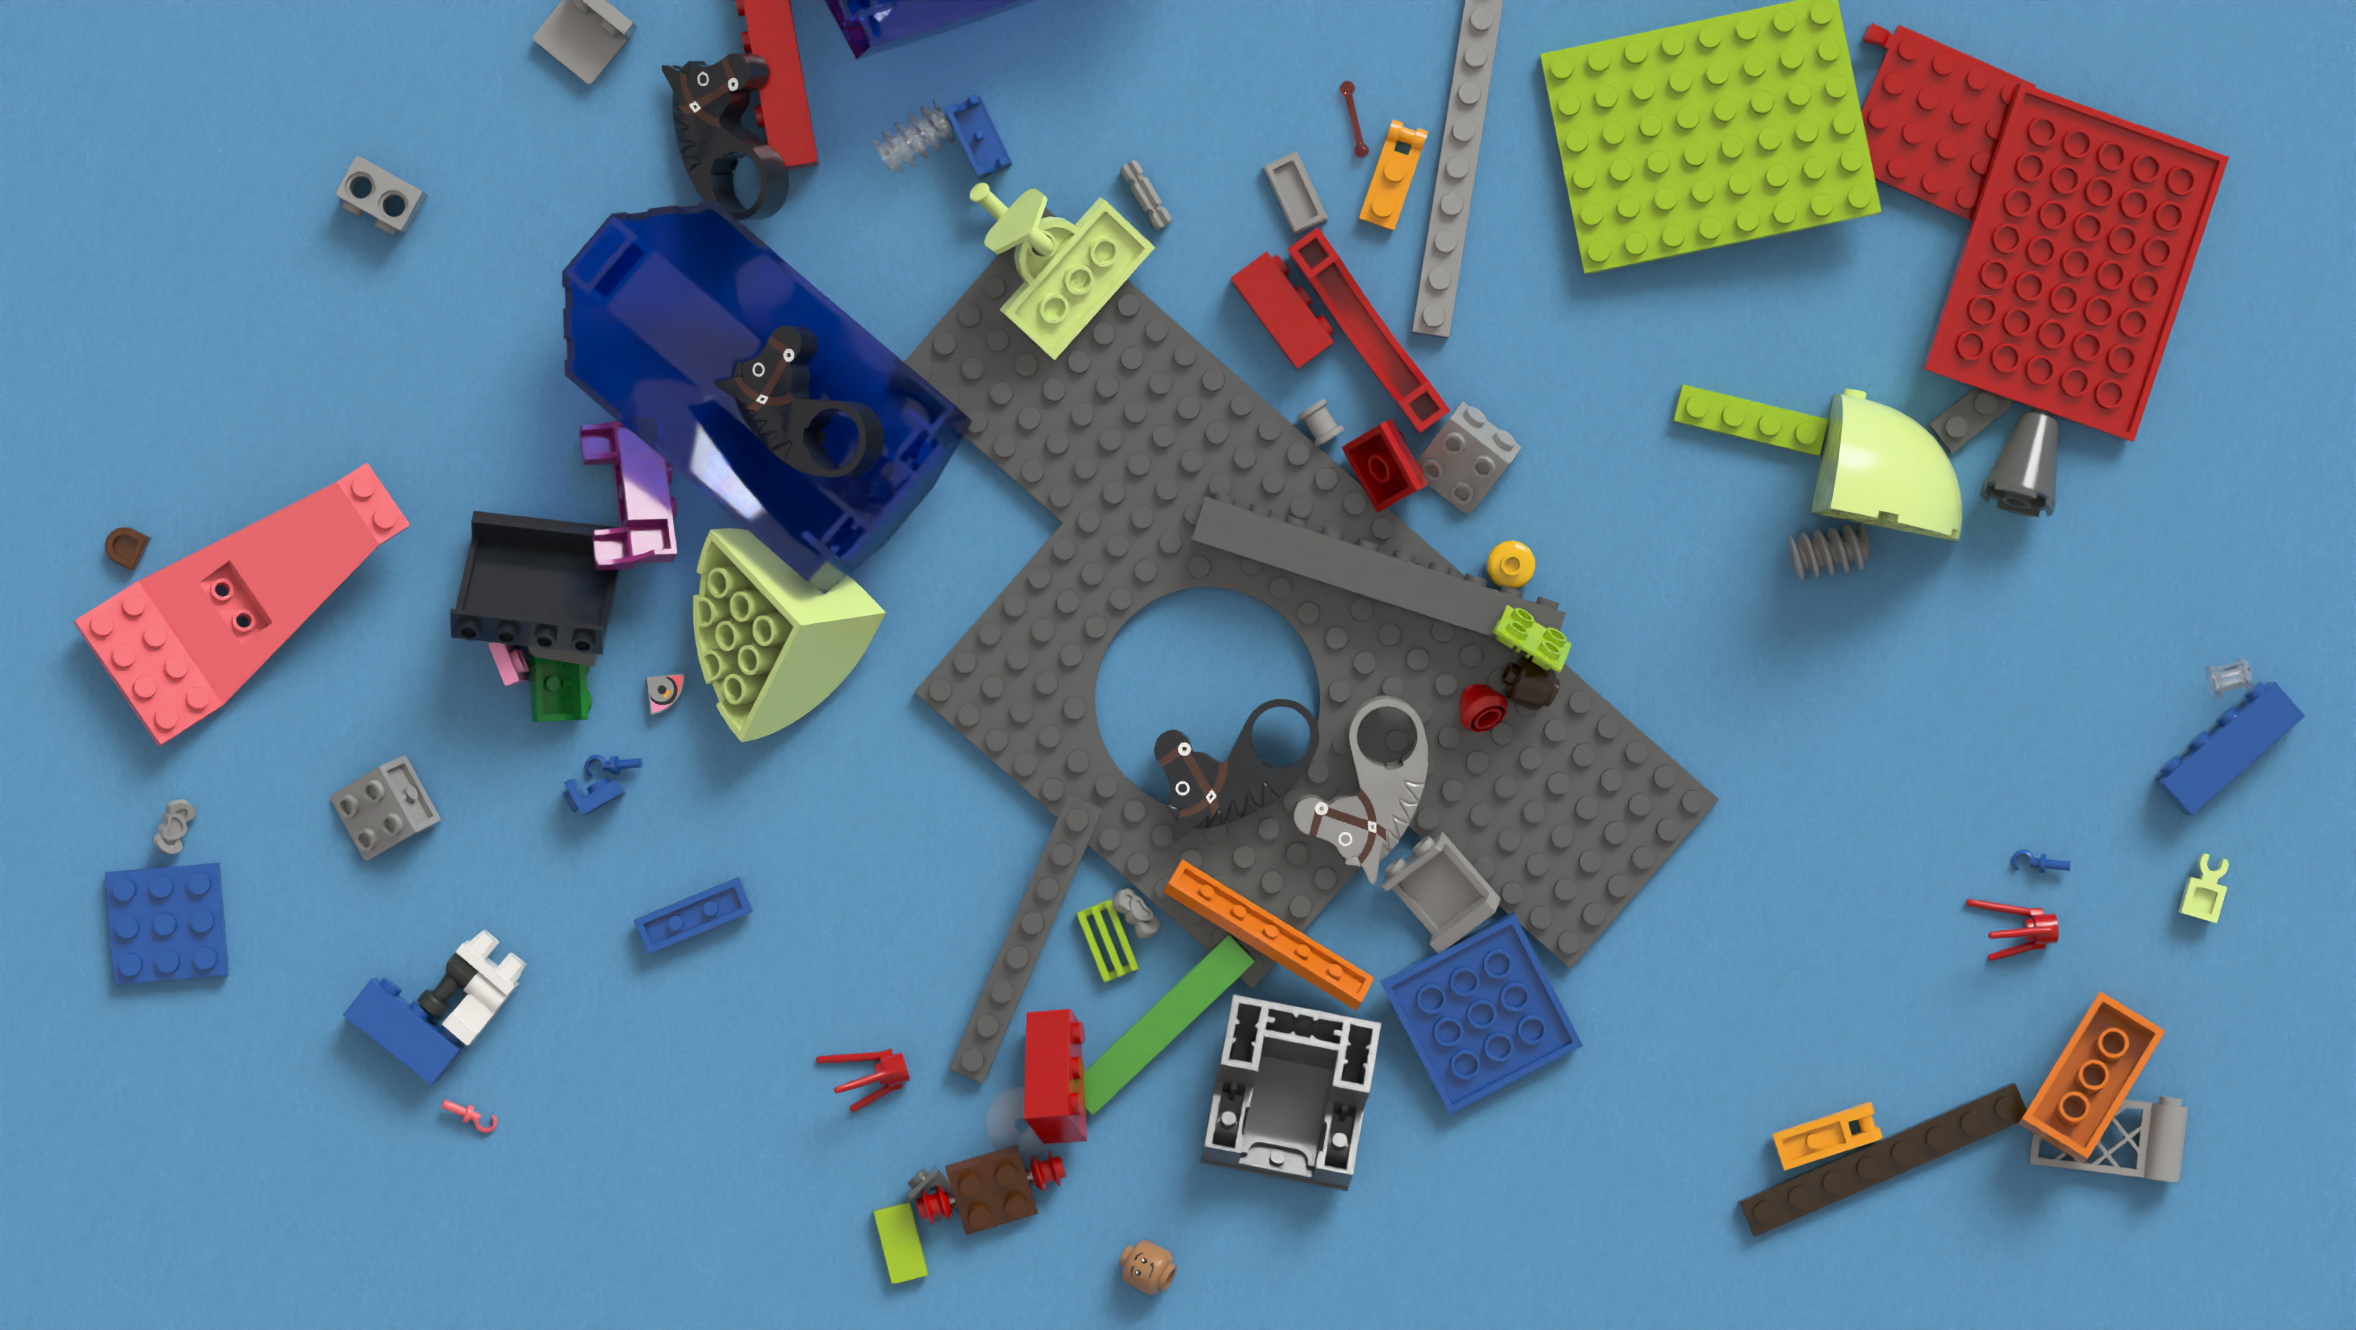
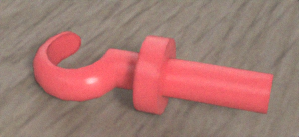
(468, 1114)

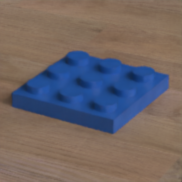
(166, 923)

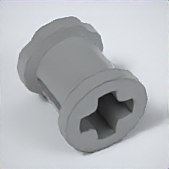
(1320, 422)

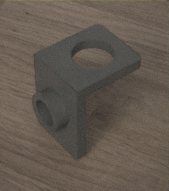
(925, 1181)

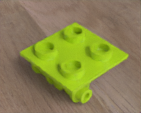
(1546, 645)

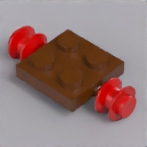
(991, 1189)

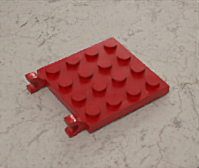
(1934, 119)

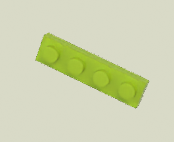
(1750, 420)

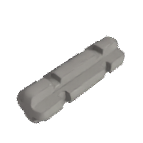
(1145, 195)

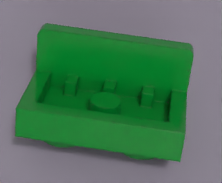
(558, 690)

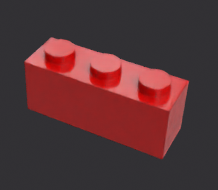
(1283, 309)

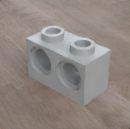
(384, 188)

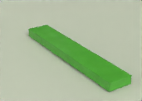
(1164, 1021)

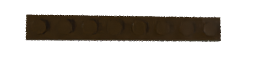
(1883, 1159)

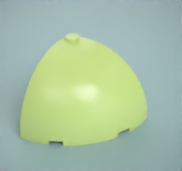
(1885, 471)
(771, 636)

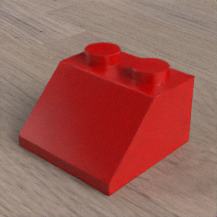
(1384, 465)

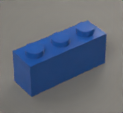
(404, 1029)

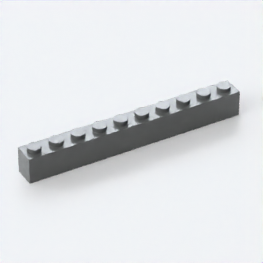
(1362, 568)

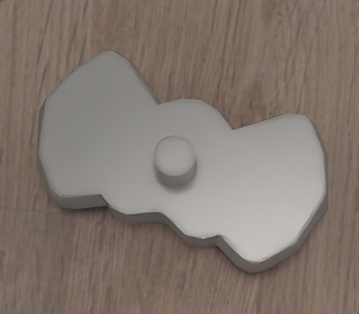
(173, 826)
(1136, 913)

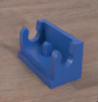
(978, 136)

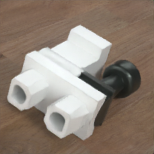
(481, 979)

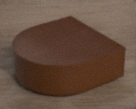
(126, 547)

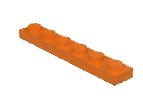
(1268, 935)

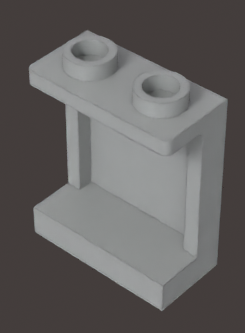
(1441, 890)

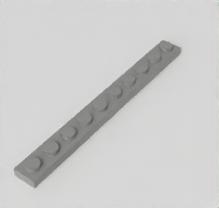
(1457, 167)

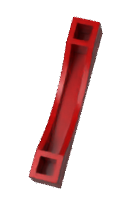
(1367, 331)

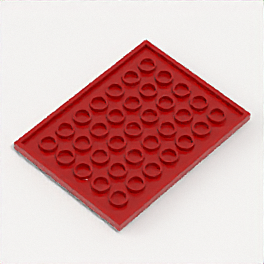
(2075, 262)

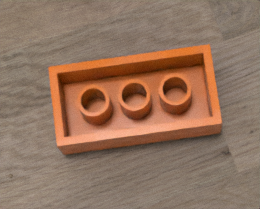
(2091, 1077)

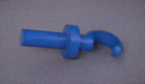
(614, 764)
(2042, 862)

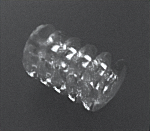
(913, 138)

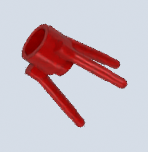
(2039, 929)
(889, 1071)

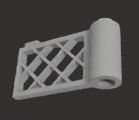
(2158, 1148)

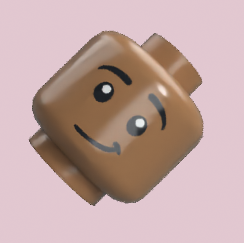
(1147, 1267)

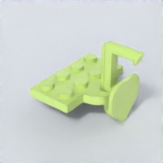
(1073, 266)

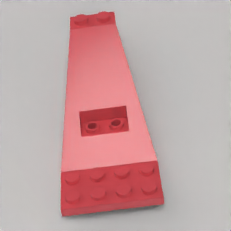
(179, 643)

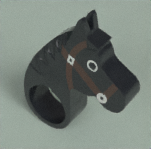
(711, 136)
(790, 423)
(1217, 792)

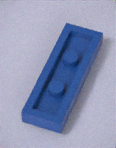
(693, 915)

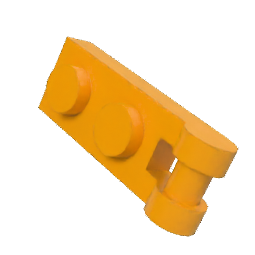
(1392, 177)
(1825, 1136)

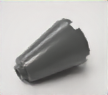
(2026, 467)

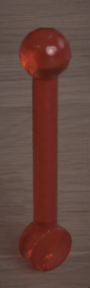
(1347, 89)

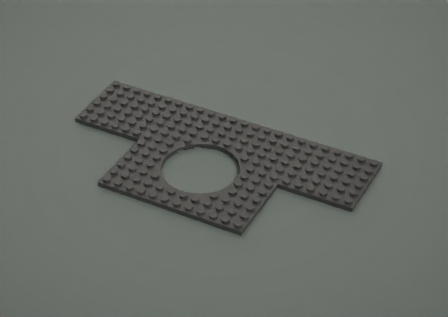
(1122, 446)

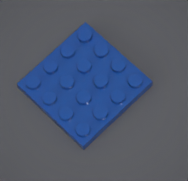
(1481, 1013)

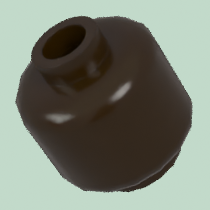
(1530, 684)

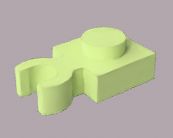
(2204, 896)

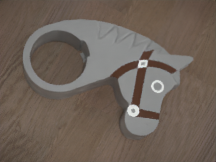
(1375, 816)

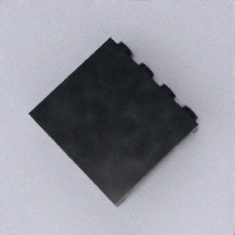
(534, 585)

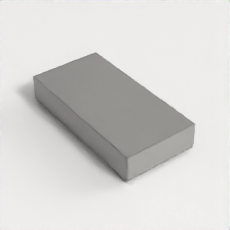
(1295, 192)

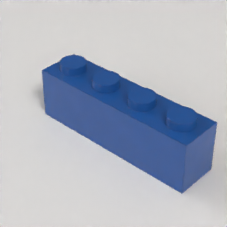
(2229, 748)

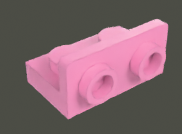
(510, 663)

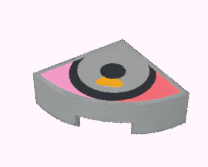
(664, 691)

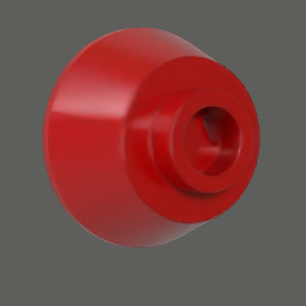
(1481, 708)

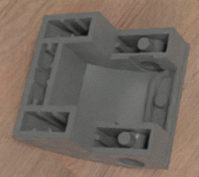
(1290, 1093)

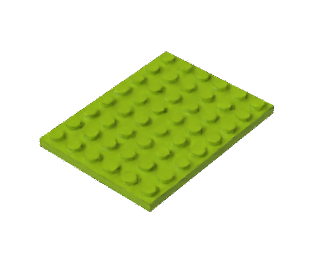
(1710, 134)

